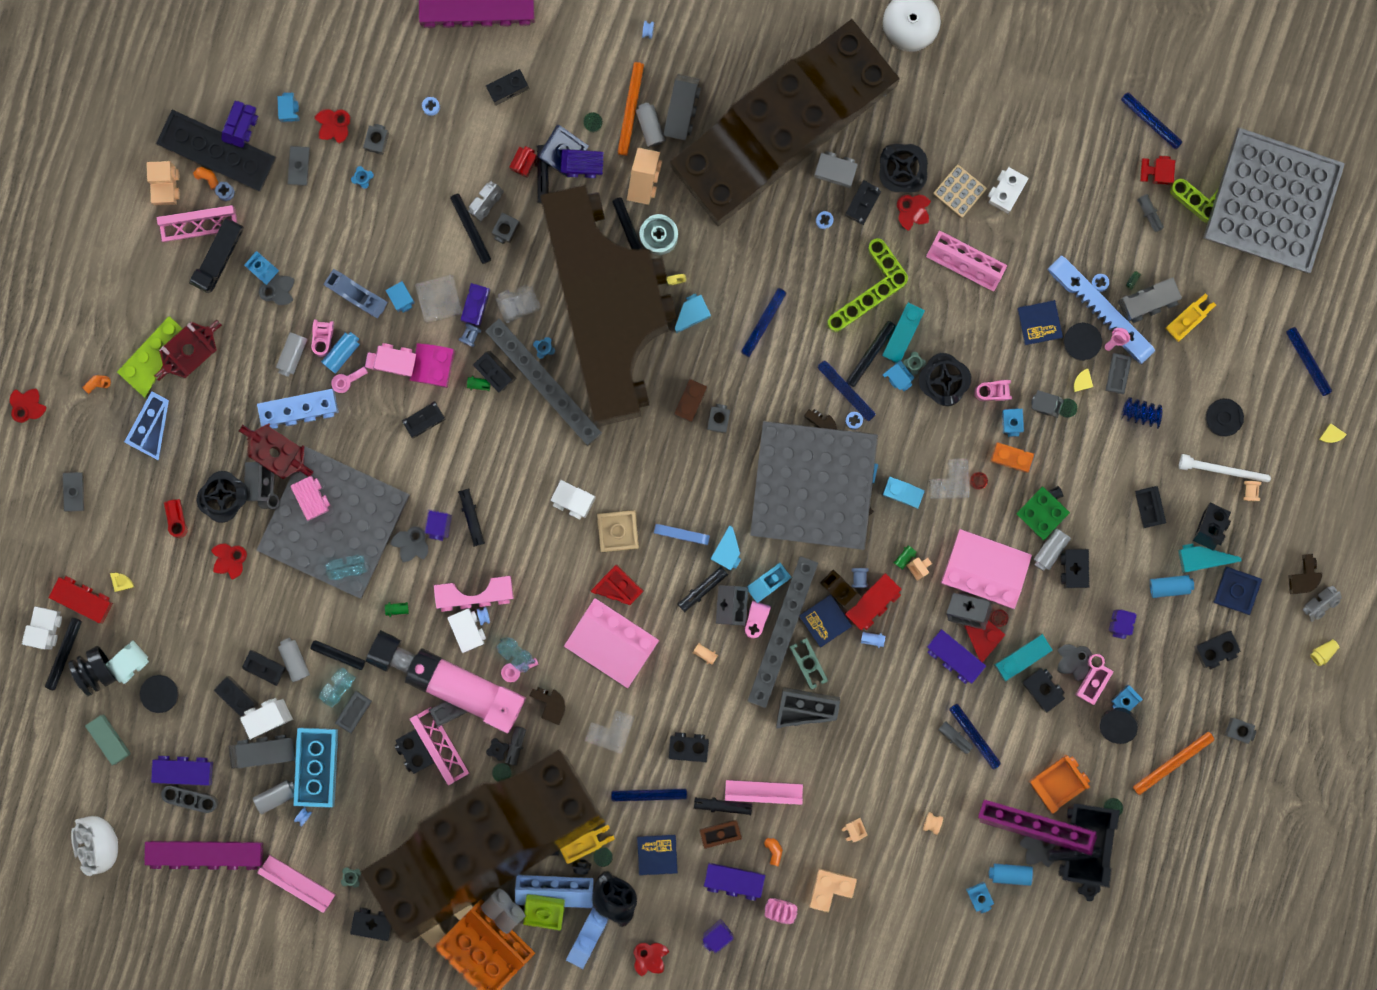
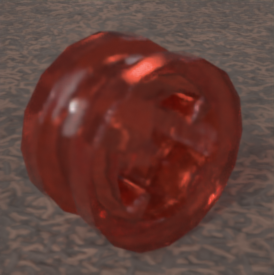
(978, 474)
(1003, 622)

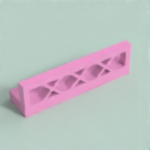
(193, 217)
(965, 263)
(433, 750)
(763, 792)
(296, 883)

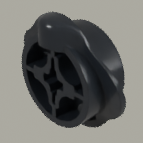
(916, 182)
(925, 381)
(224, 514)
(614, 899)

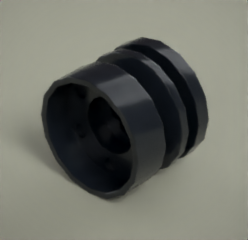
(89, 673)

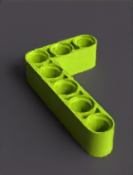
(1189, 191)
(873, 292)

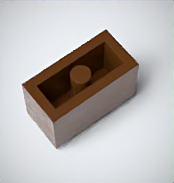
(690, 400)
(720, 834)

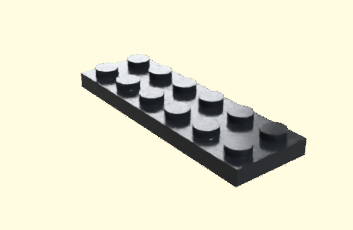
(204, 146)

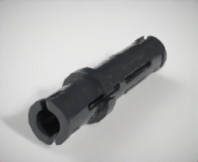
(542, 176)
(471, 517)
(684, 604)
(722, 806)

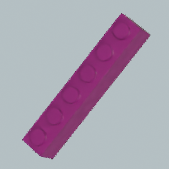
(475, 12)
(1037, 827)
(203, 854)

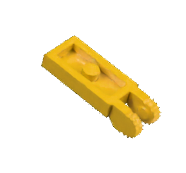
(1189, 319)
(585, 845)

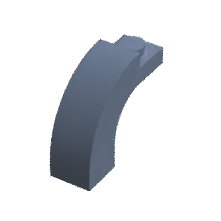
(355, 293)

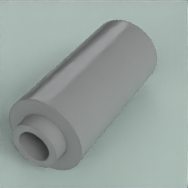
(650, 125)
(291, 354)
(1051, 550)
(293, 660)
(274, 796)

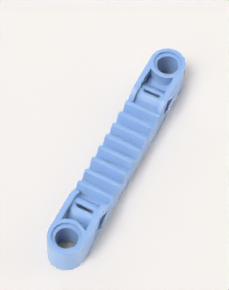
(1064, 271)

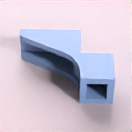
(587, 939)

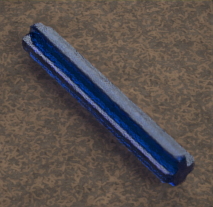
(1151, 120)
(763, 322)
(1309, 361)
(845, 389)
(975, 736)
(646, 795)

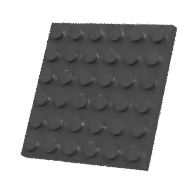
(1273, 200)
(814, 485)
(357, 523)

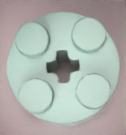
(650, 228)
(126, 661)

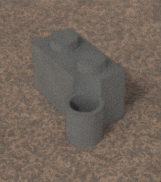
(260, 485)

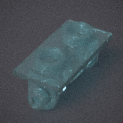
(337, 569)
(521, 657)
(332, 694)

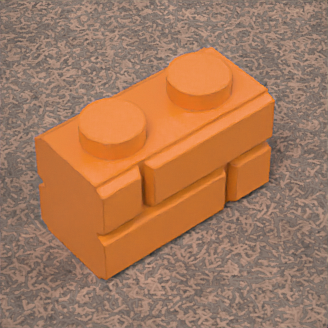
(1012, 457)

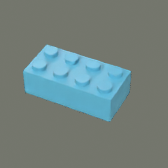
(315, 767)

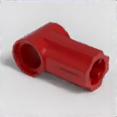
(175, 516)

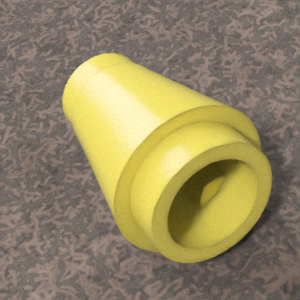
(1324, 652)

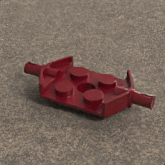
(180, 364)
(290, 454)

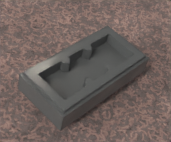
(298, 166)
(1118, 373)
(73, 492)
(353, 712)
(445, 713)

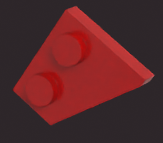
(618, 586)
(984, 640)

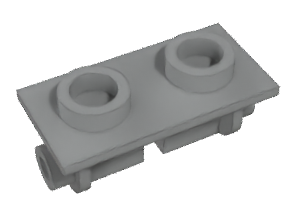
(491, 194)
(1317, 609)

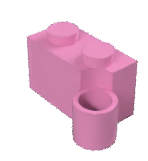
(391, 360)
(1094, 681)

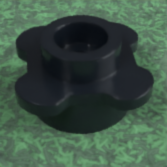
(498, 754)
(581, 866)
(1089, 895)

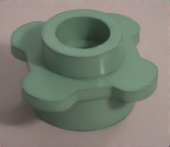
(919, 363)
(350, 882)

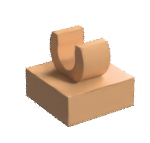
(919, 568)
(856, 830)

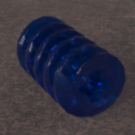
(1142, 412)

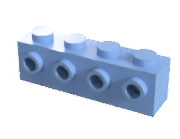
(298, 408)
(574, 890)

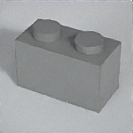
(836, 169)

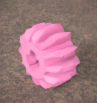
(780, 911)

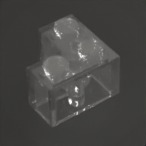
(518, 304)
(957, 483)
(613, 737)

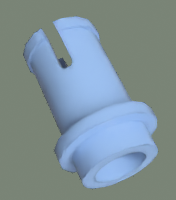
(873, 639)

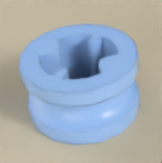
(648, 29)
(435, 109)
(818, 218)
(1102, 288)
(857, 425)
(483, 616)
(303, 816)

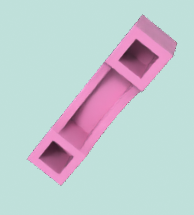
(449, 596)

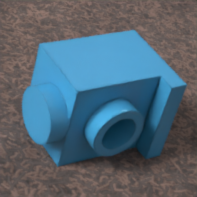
(287, 108)
(261, 267)
(899, 376)
(1127, 692)
(980, 890)

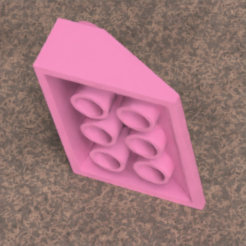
(986, 569)
(611, 643)

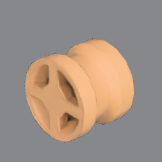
(933, 823)

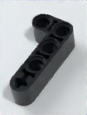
(217, 256)

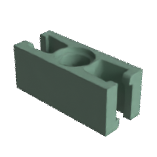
(816, 663)
(108, 739)

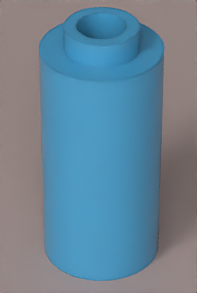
(341, 352)
(1171, 586)
(1011, 874)

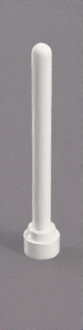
(1187, 462)

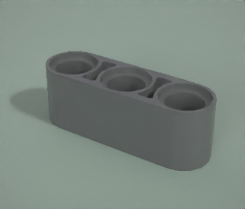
(199, 799)

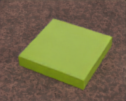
(544, 912)

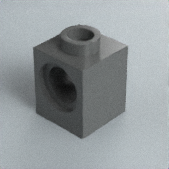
(376, 147)
(505, 219)
(1047, 403)
(718, 427)
(1232, 727)

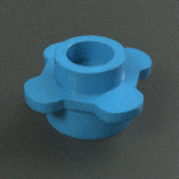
(356, 179)
(541, 352)

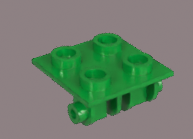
(1043, 513)

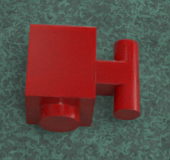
(523, 161)
(1162, 172)

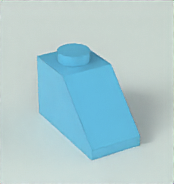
(692, 312)
(903, 492)
(727, 551)
(768, 582)

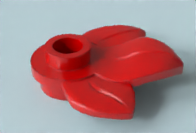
(331, 127)
(915, 213)
(28, 403)
(227, 562)
(651, 960)

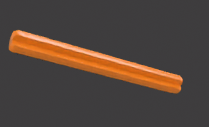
(630, 108)
(1173, 763)

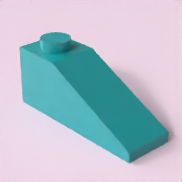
(903, 332)
(1199, 558)
(1023, 657)

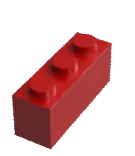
(81, 599)
(874, 602)

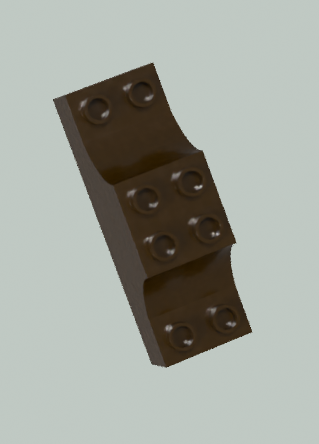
(784, 121)
(609, 302)
(481, 844)

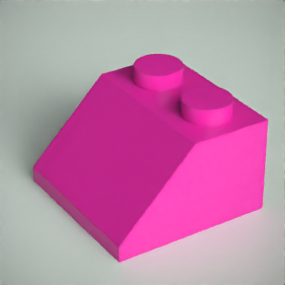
(432, 365)

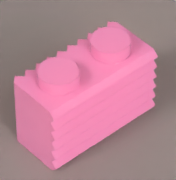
(310, 497)

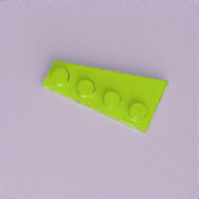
(146, 361)

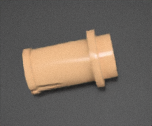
(705, 654)

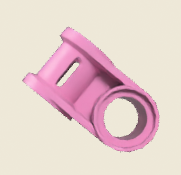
(322, 335)
(997, 391)
(758, 616)

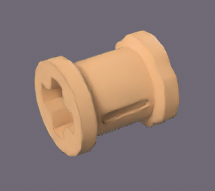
(1252, 491)

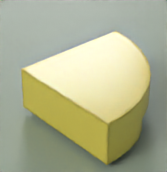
(676, 279)
(1083, 381)
(1332, 434)
(121, 582)

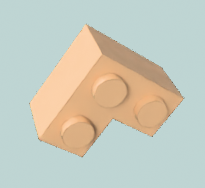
(644, 175)
(162, 182)
(830, 883)

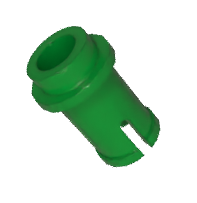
(478, 383)
(905, 557)
(396, 609)

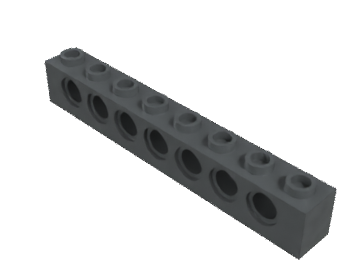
(543, 382)
(782, 632)

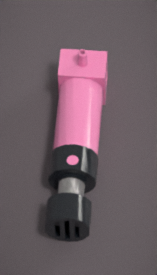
(448, 682)

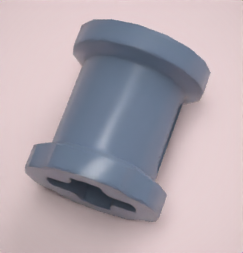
(220, 187)
(470, 335)
(860, 577)

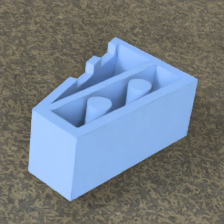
(149, 426)

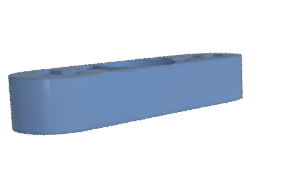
(681, 534)

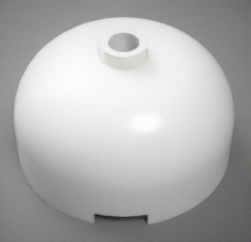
(910, 34)
(100, 843)

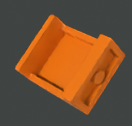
(1059, 783)

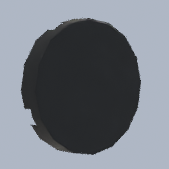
(1082, 341)
(1224, 417)
(159, 694)
(1119, 725)

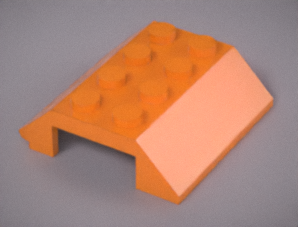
(483, 951)

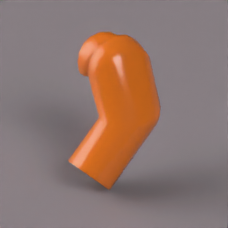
(207, 174)
(97, 381)
(775, 849)

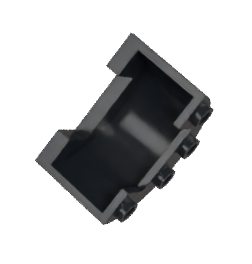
(1091, 870)

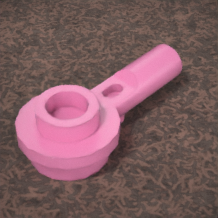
(1119, 337)
(341, 382)
(511, 673)

